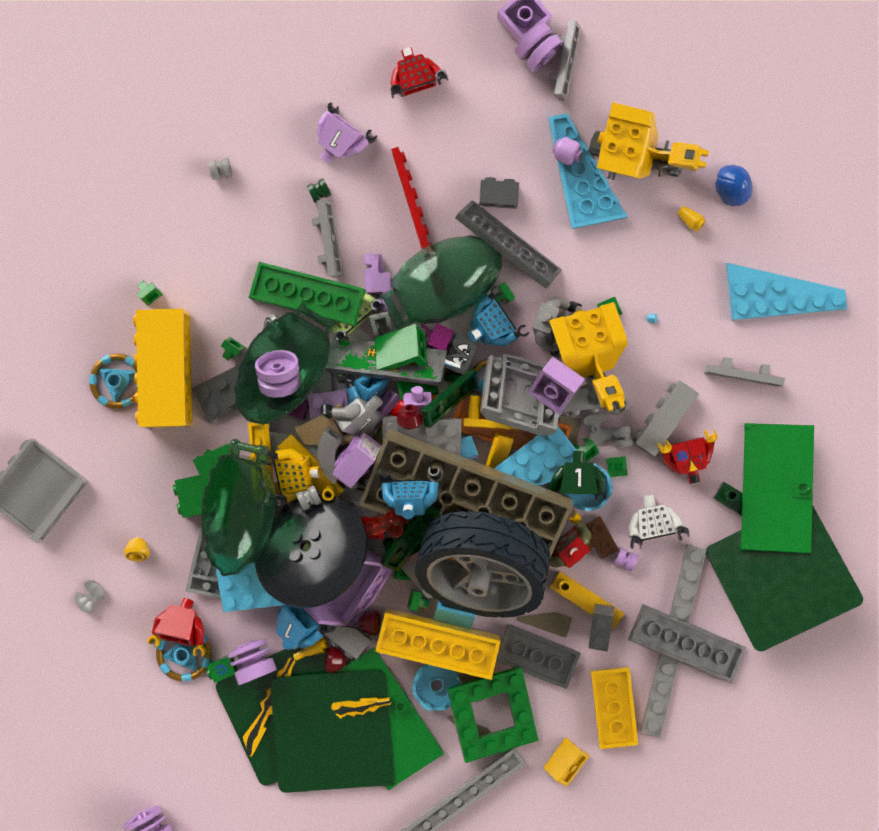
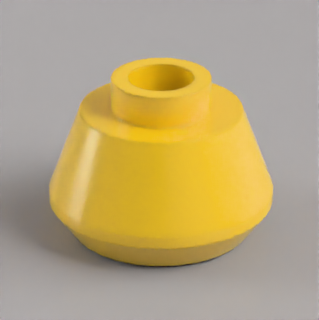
(137, 550)

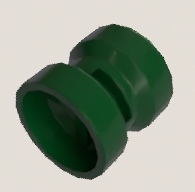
(319, 190)

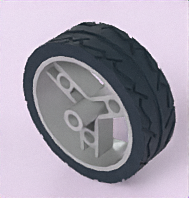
(498, 569)

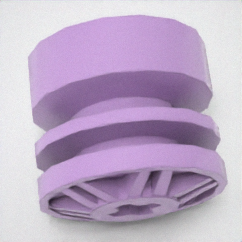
(251, 661)
(148, 821)

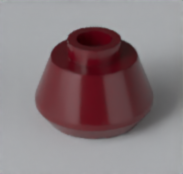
(409, 417)
(370, 622)
(334, 660)

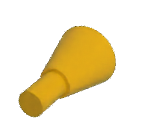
(317, 648)

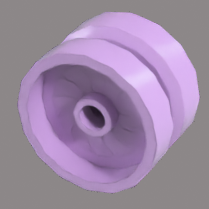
(538, 47)
(278, 373)

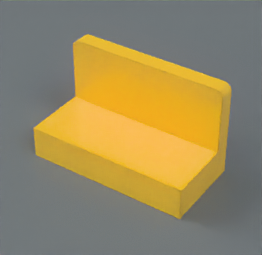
(499, 449)
(566, 762)

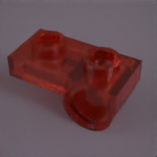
(386, 523)

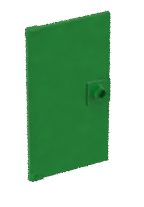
(777, 488)
(410, 737)

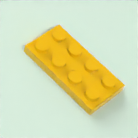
(614, 707)

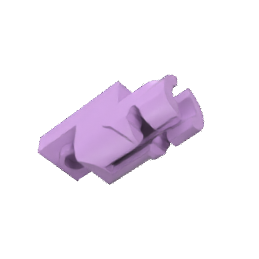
(374, 279)

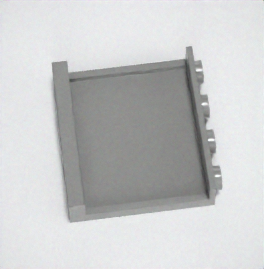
(38, 489)

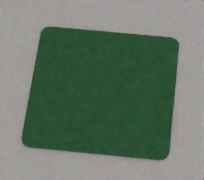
(784, 591)
(244, 706)
(317, 746)

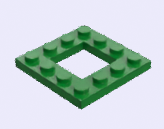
(522, 733)

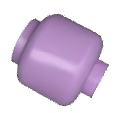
(567, 151)

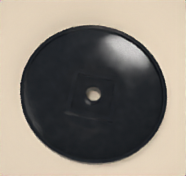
(329, 565)

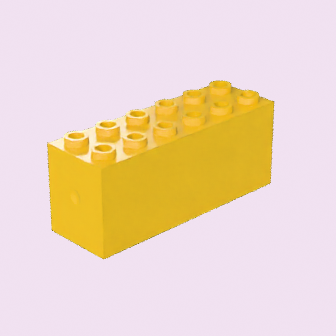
(163, 368)
(438, 643)

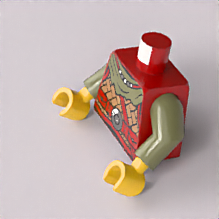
(572, 545)

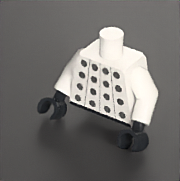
(654, 522)

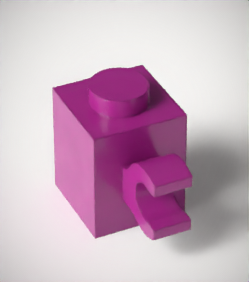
(438, 337)

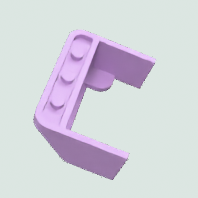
(357, 598)

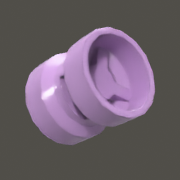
(625, 559)

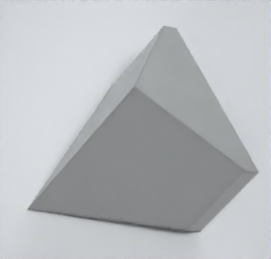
(384, 323)

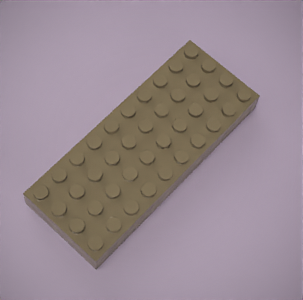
(467, 487)

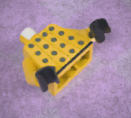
(293, 473)

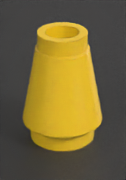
(691, 218)

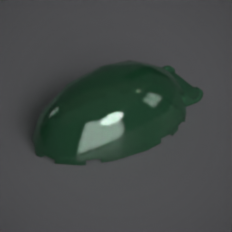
(443, 280)
(289, 334)
(238, 508)

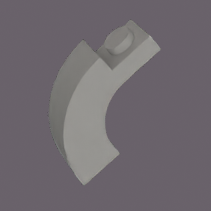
(328, 454)

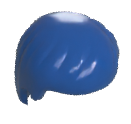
(734, 185)

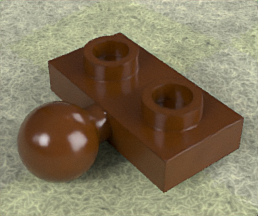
(601, 538)

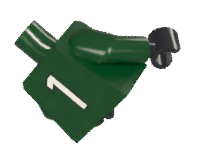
(578, 478)

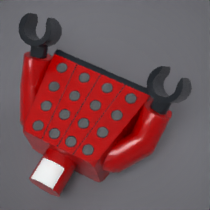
(415, 74)

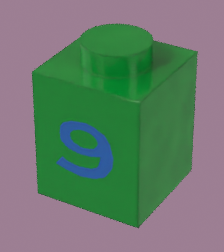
(221, 669)

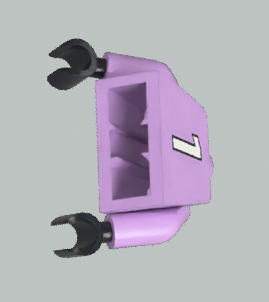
(339, 136)

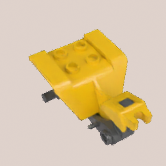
(631, 143)
(589, 346)

